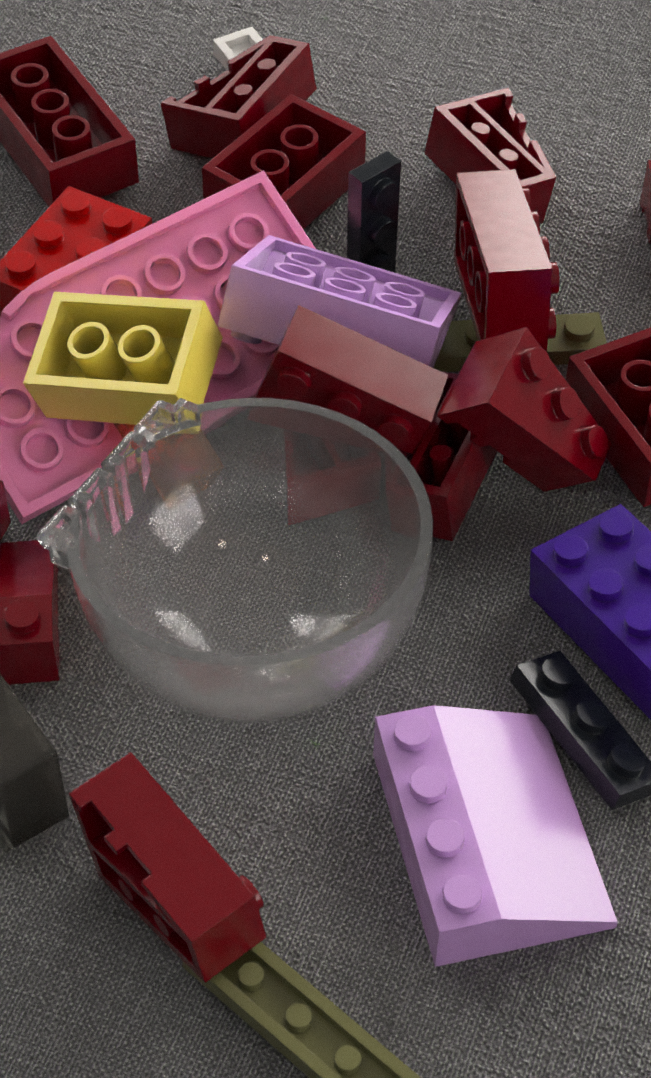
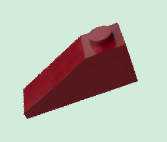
(28, 614)

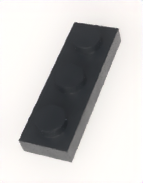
(374, 212)
(585, 728)

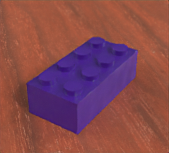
(600, 595)

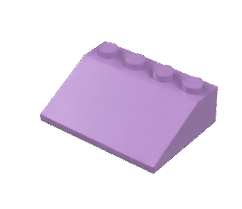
(375, 302)
(487, 831)

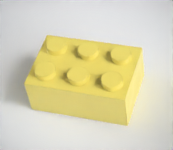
(120, 356)

